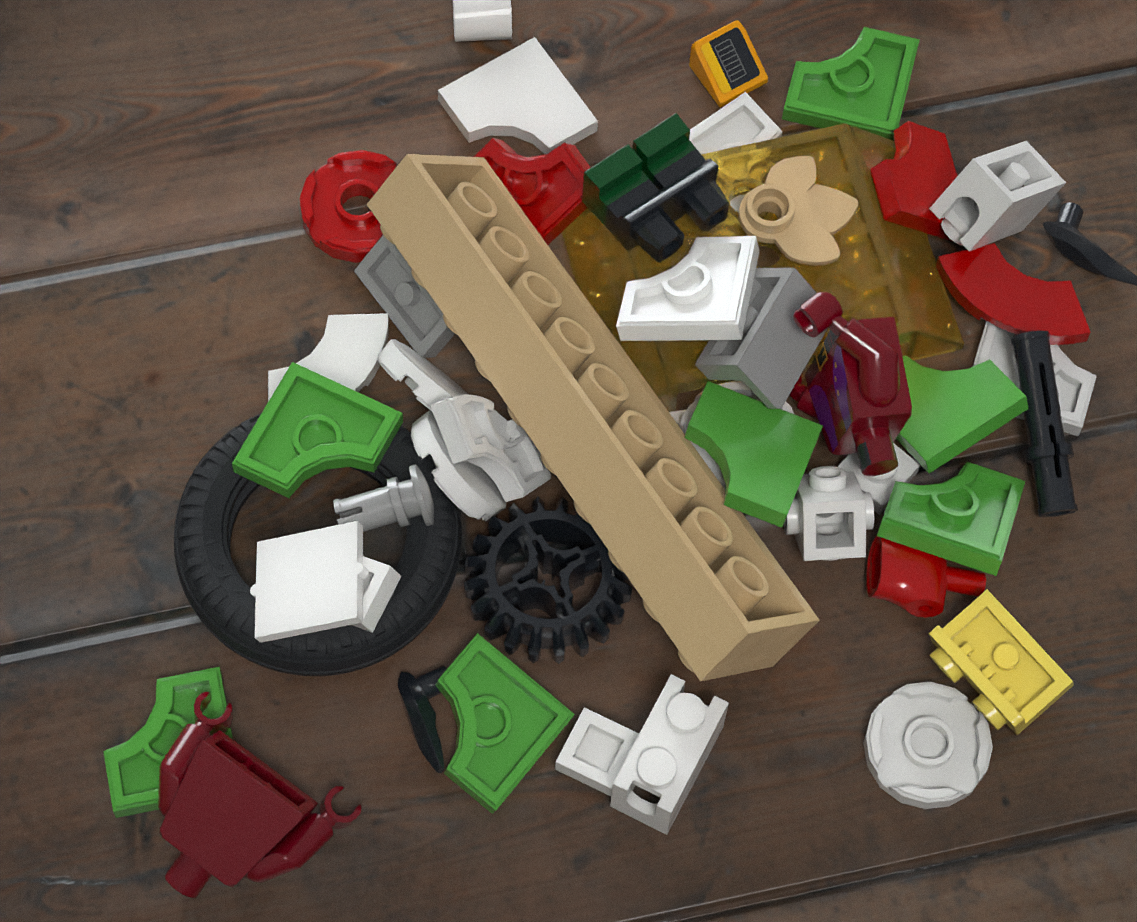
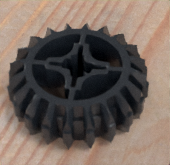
(506, 604)

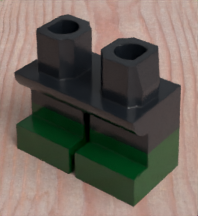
(653, 185)

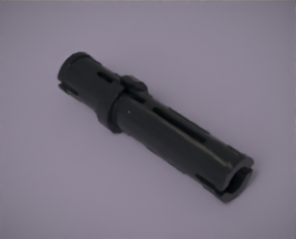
(1044, 426)

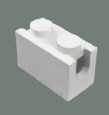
(988, 197)
(668, 755)

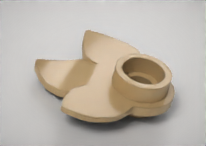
(805, 212)

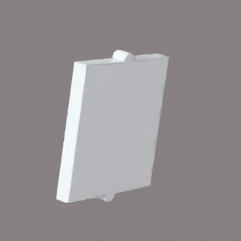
(309, 582)

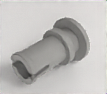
(389, 504)

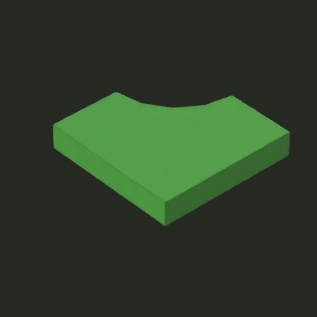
(857, 88)
(955, 409)
(314, 428)
(756, 448)
(957, 519)
(500, 722)
(135, 764)

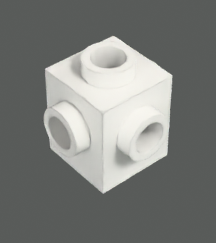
(830, 515)

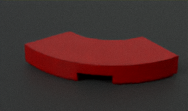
(1009, 299)

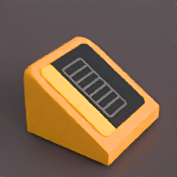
(727, 63)

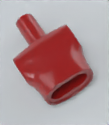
(916, 578)

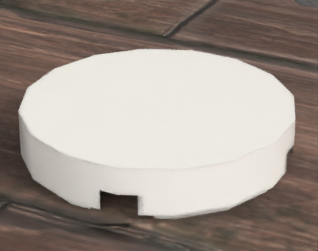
(422, 376)
(462, 482)
(927, 745)

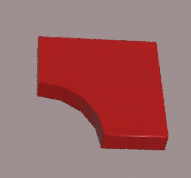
(915, 178)
(542, 185)

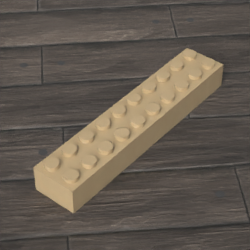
(592, 416)

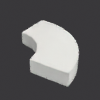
(345, 352)
(488, 440)

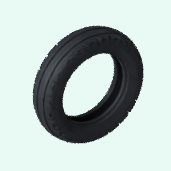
(225, 601)

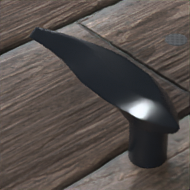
(1081, 250)
(420, 714)

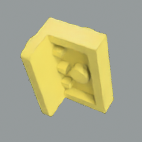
(1000, 663)

